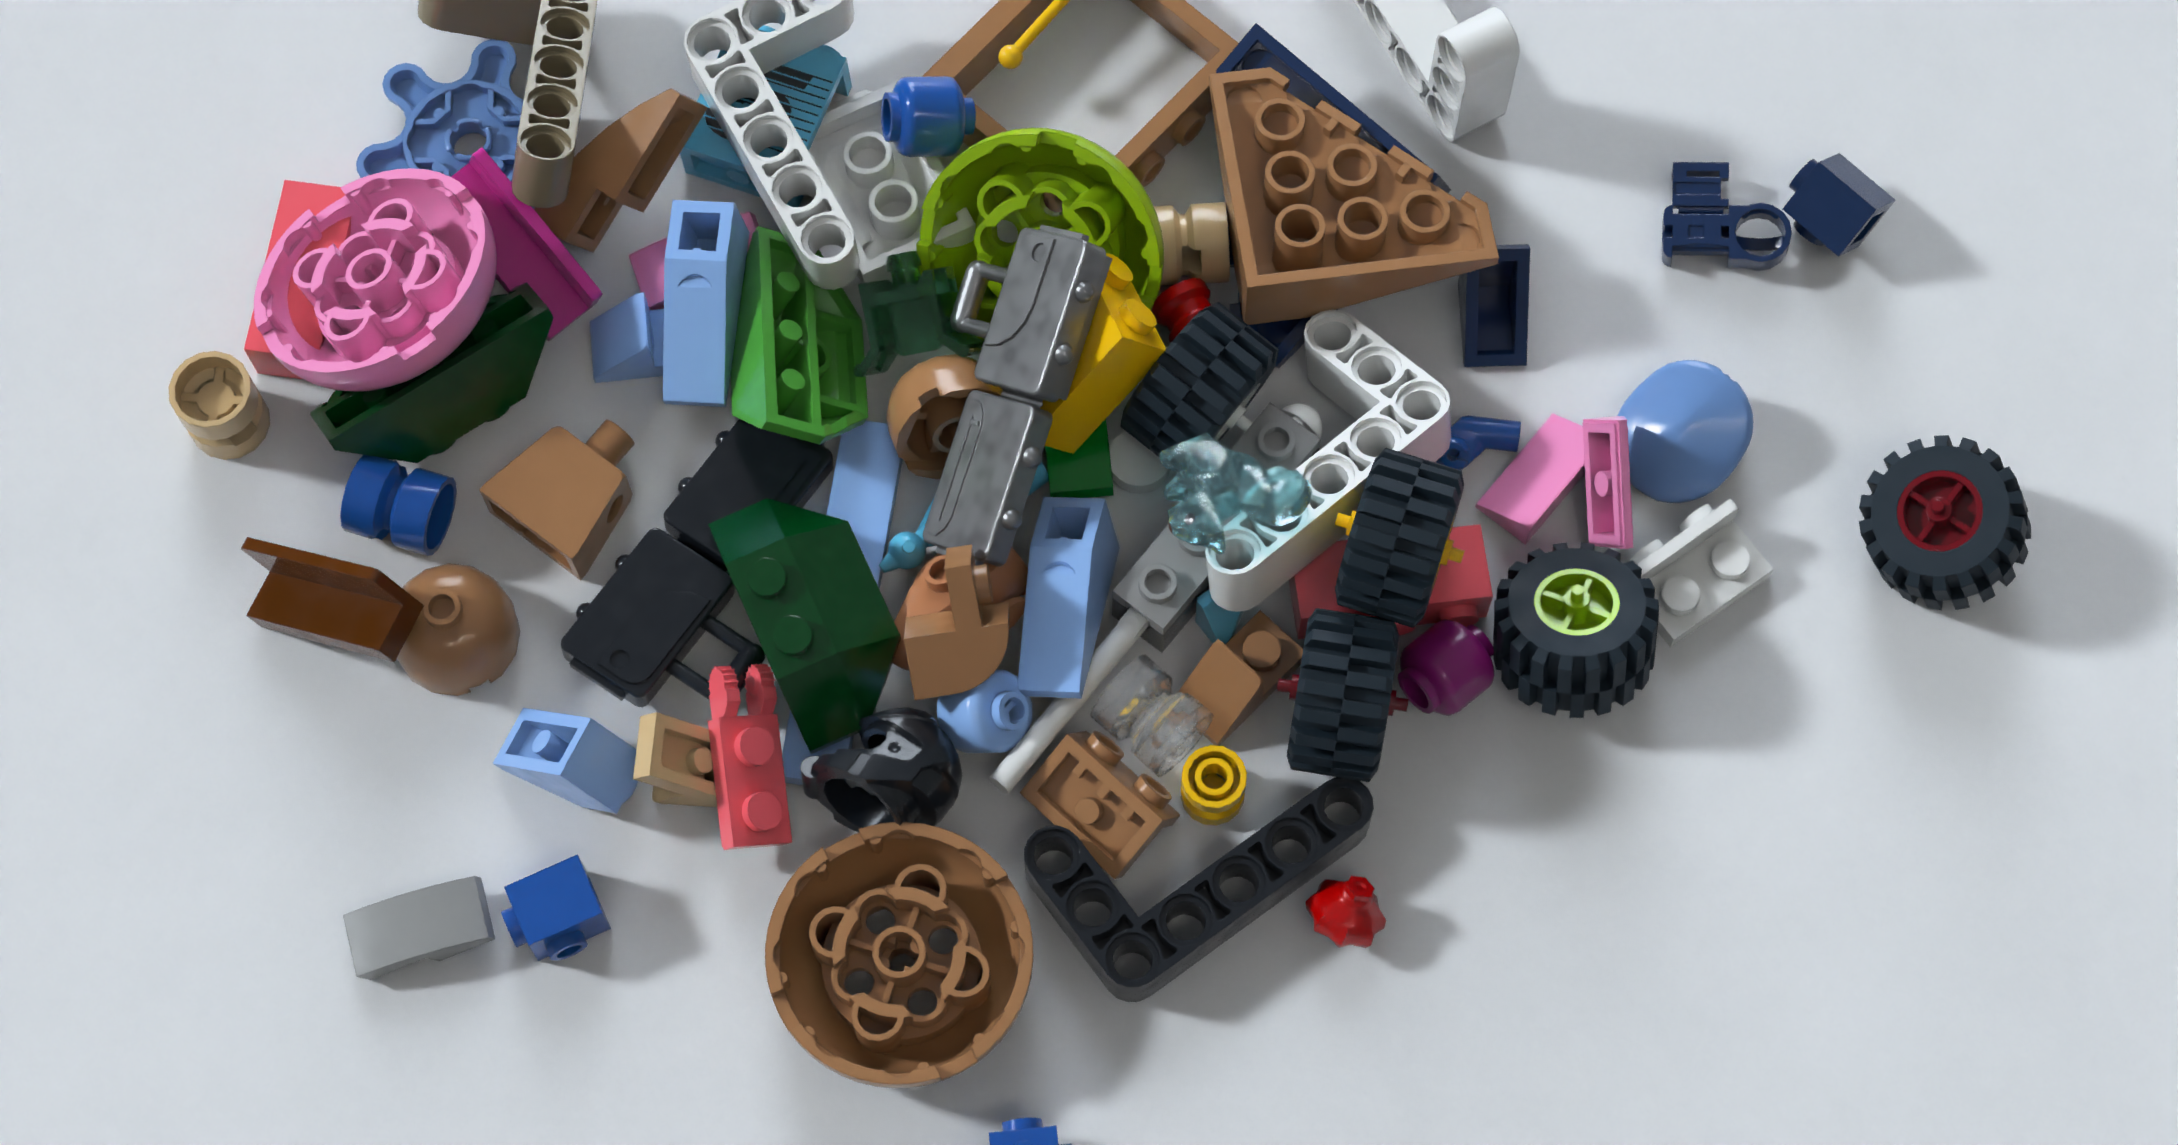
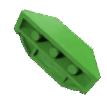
(795, 349)

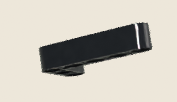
(1199, 896)

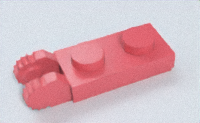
(748, 760)

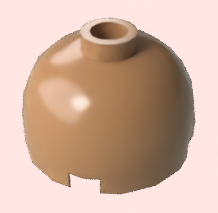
(928, 408)
(462, 632)

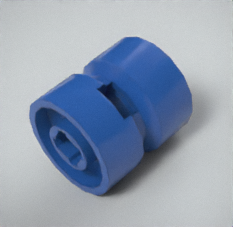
(387, 500)

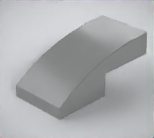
(418, 926)

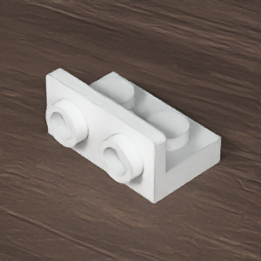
(1701, 570)

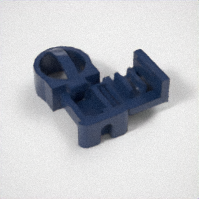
(1705, 230)

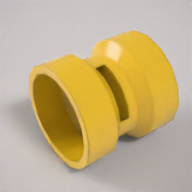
(1213, 799)

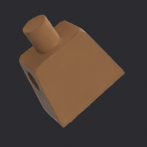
(564, 494)

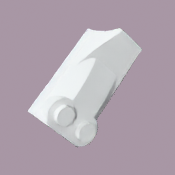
(877, 184)

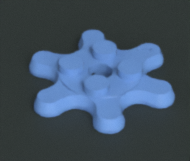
(445, 112)

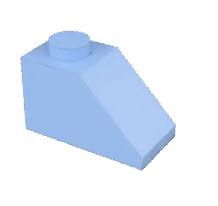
(570, 759)

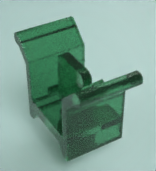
(910, 314)

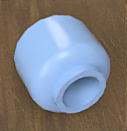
(988, 716)

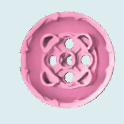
(392, 292)

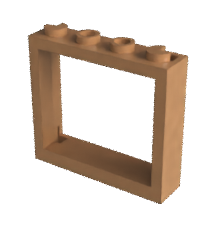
(1175, 123)

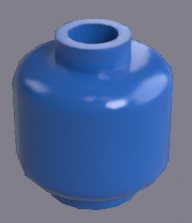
(927, 116)

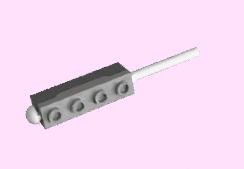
(1164, 584)

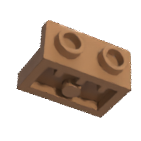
(1100, 800)

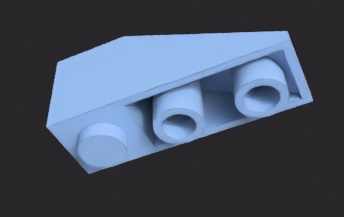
(702, 300)
(1065, 595)

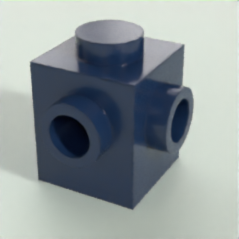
(1836, 204)

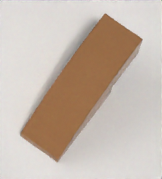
(623, 167)

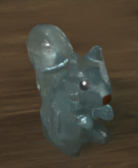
(1225, 482)

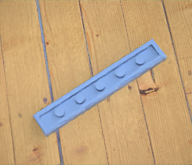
(864, 496)

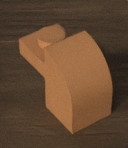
(960, 646)

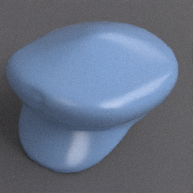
(1686, 431)

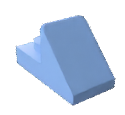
(628, 341)

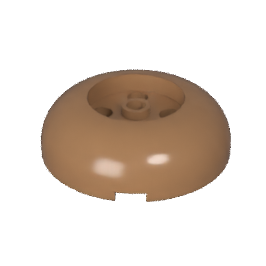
(928, 884)

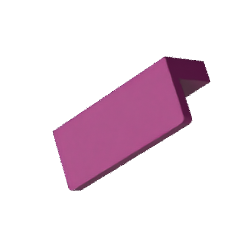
(527, 246)

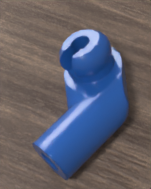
(1474, 434)

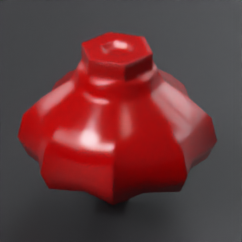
(1346, 911)

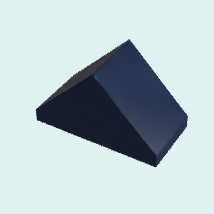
(1496, 310)

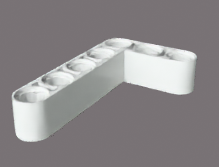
(1453, 68)
(766, 123)
(1394, 409)

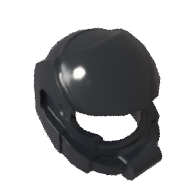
(903, 763)

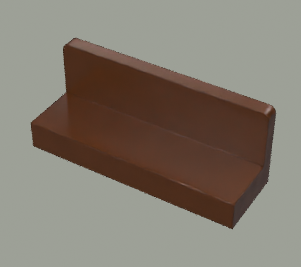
(331, 601)

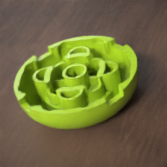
(1007, 181)

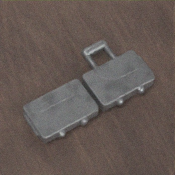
(1033, 357)

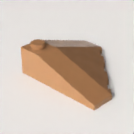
(1326, 214)

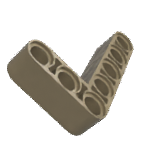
(555, 82)

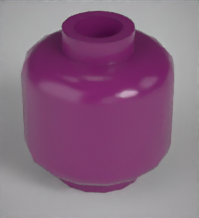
(1446, 667)

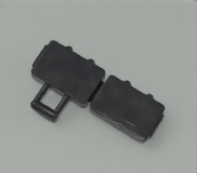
(677, 587)

